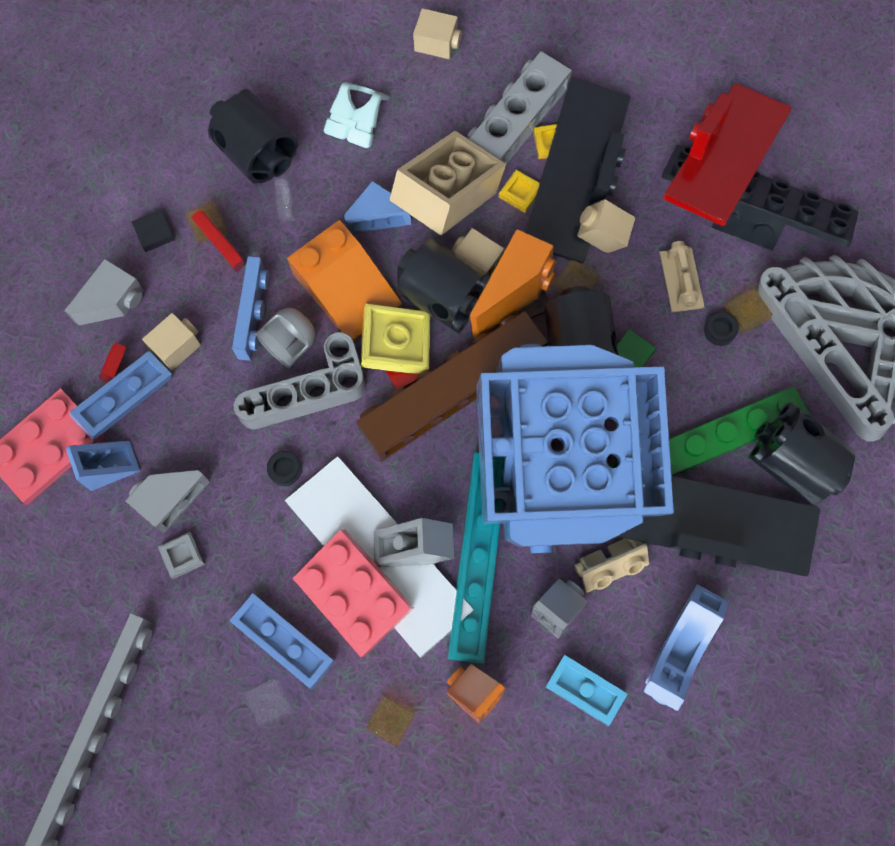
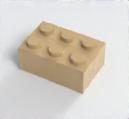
(447, 182)

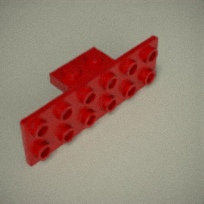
(726, 152)

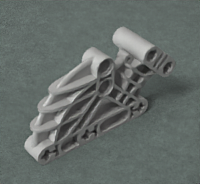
(836, 322)

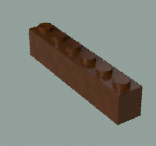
(444, 390)

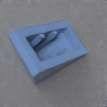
(375, 211)
(102, 463)

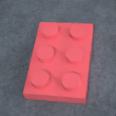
(35, 449)
(353, 593)

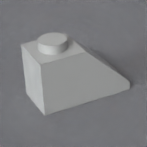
(105, 295)
(166, 496)
(414, 543)
(559, 606)

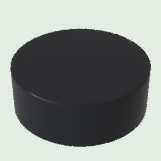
(721, 328)
(284, 468)

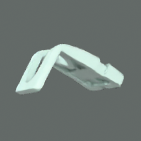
(352, 122)

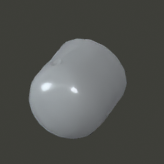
(280, 332)

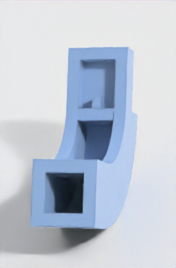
(684, 647)

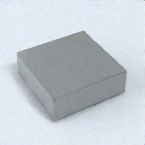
(181, 555)

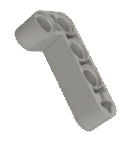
(300, 387)

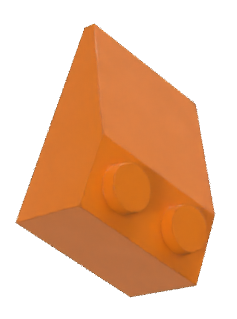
(341, 278)
(515, 283)

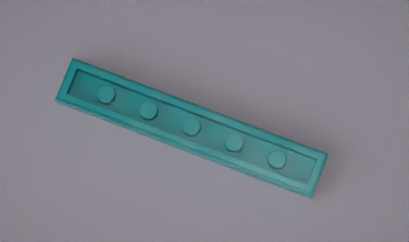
(475, 572)

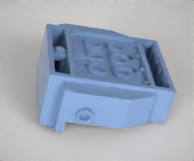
(573, 492)

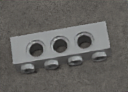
(541, 74)

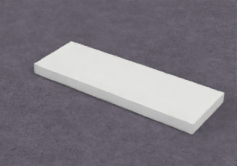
(338, 502)

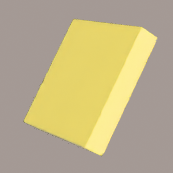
(395, 339)

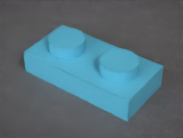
(586, 690)

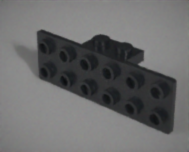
(578, 166)
(772, 204)
(733, 528)

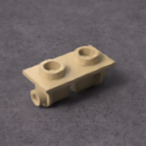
(681, 278)
(598, 572)

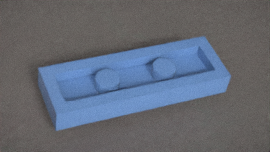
(250, 308)
(120, 395)
(282, 641)

